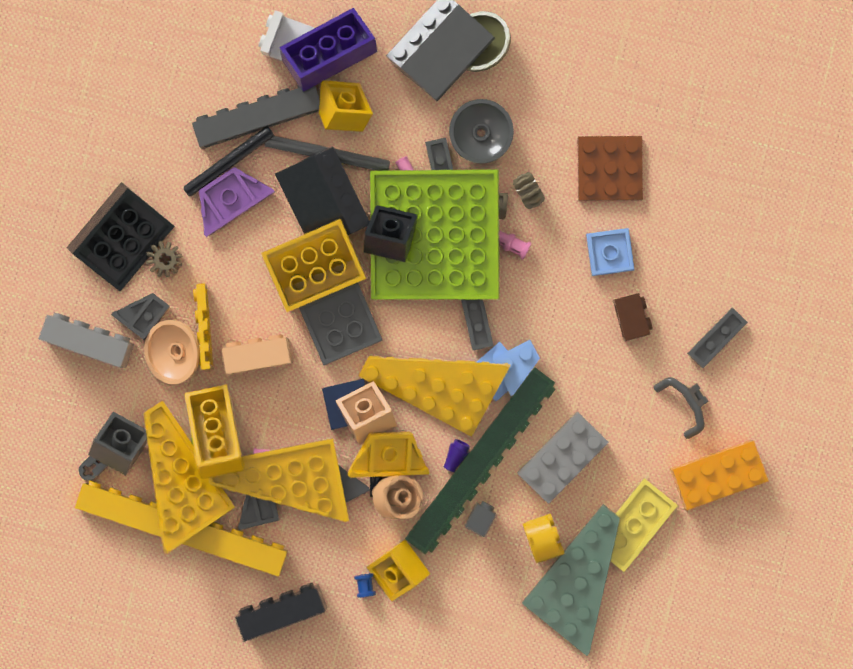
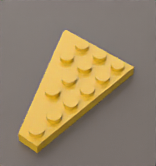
(447, 390)
(292, 476)
(182, 498)

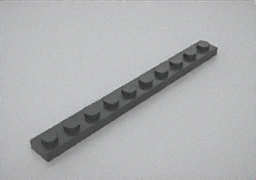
(473, 308)

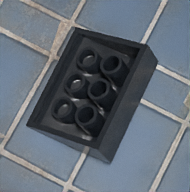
(322, 193)
(120, 236)

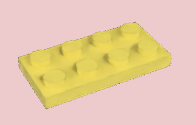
(639, 521)

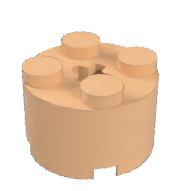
(397, 497)

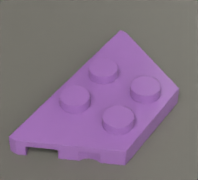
(229, 198)

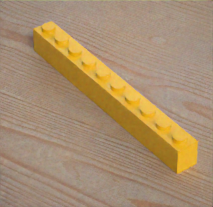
(212, 539)

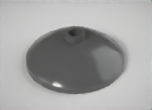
(486, 116)

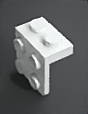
(280, 32)

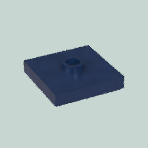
(334, 393)

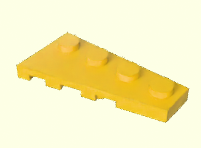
(204, 335)

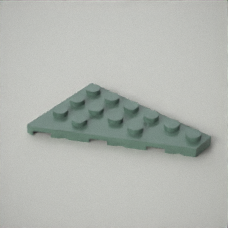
(574, 585)

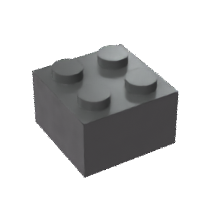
(119, 443)

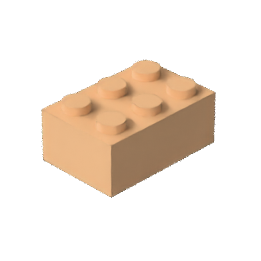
(256, 354)

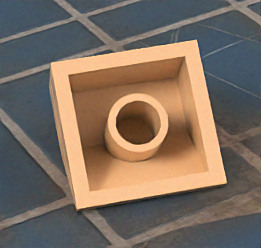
(366, 412)

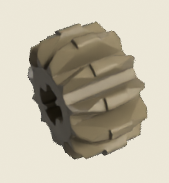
(528, 190)
(160, 265)

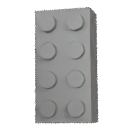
(86, 341)
(562, 457)

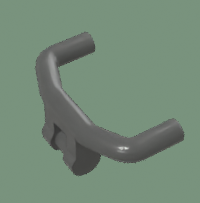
(693, 397)

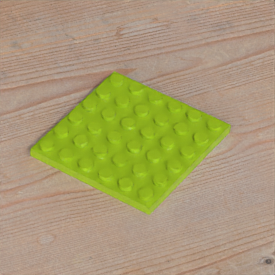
(453, 239)

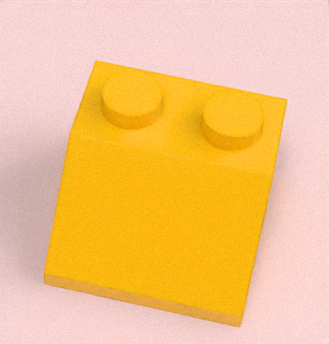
(343, 106)
(398, 570)

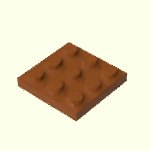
(610, 168)

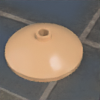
(164, 353)

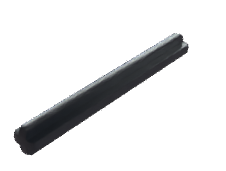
(228, 161)

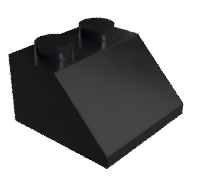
(390, 233)

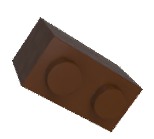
(632, 316)

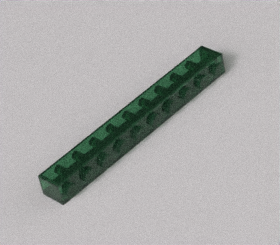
(480, 460)

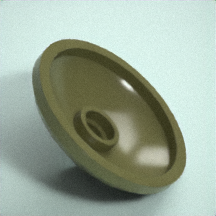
(500, 45)

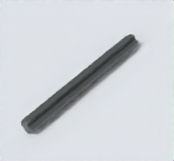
(344, 156)

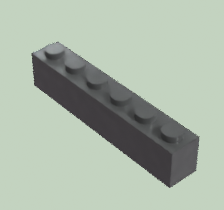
(255, 116)

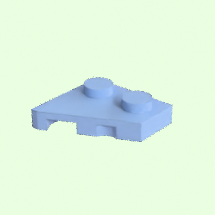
(521, 361)

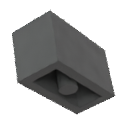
(480, 518)

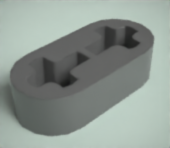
(100, 467)

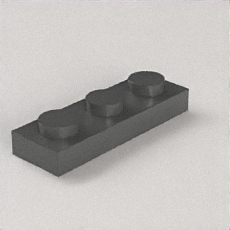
(717, 337)

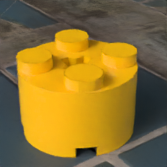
(543, 538)

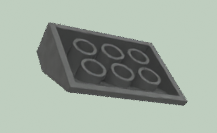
(440, 47)

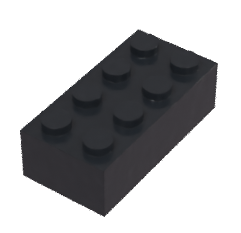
(281, 612)

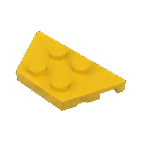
(388, 456)

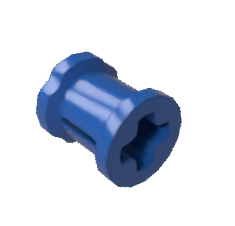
(365, 585)

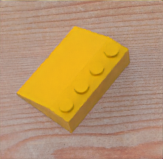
(313, 265)

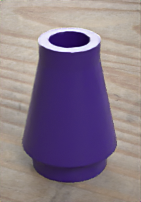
(457, 453)

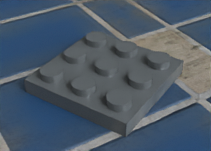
(340, 323)

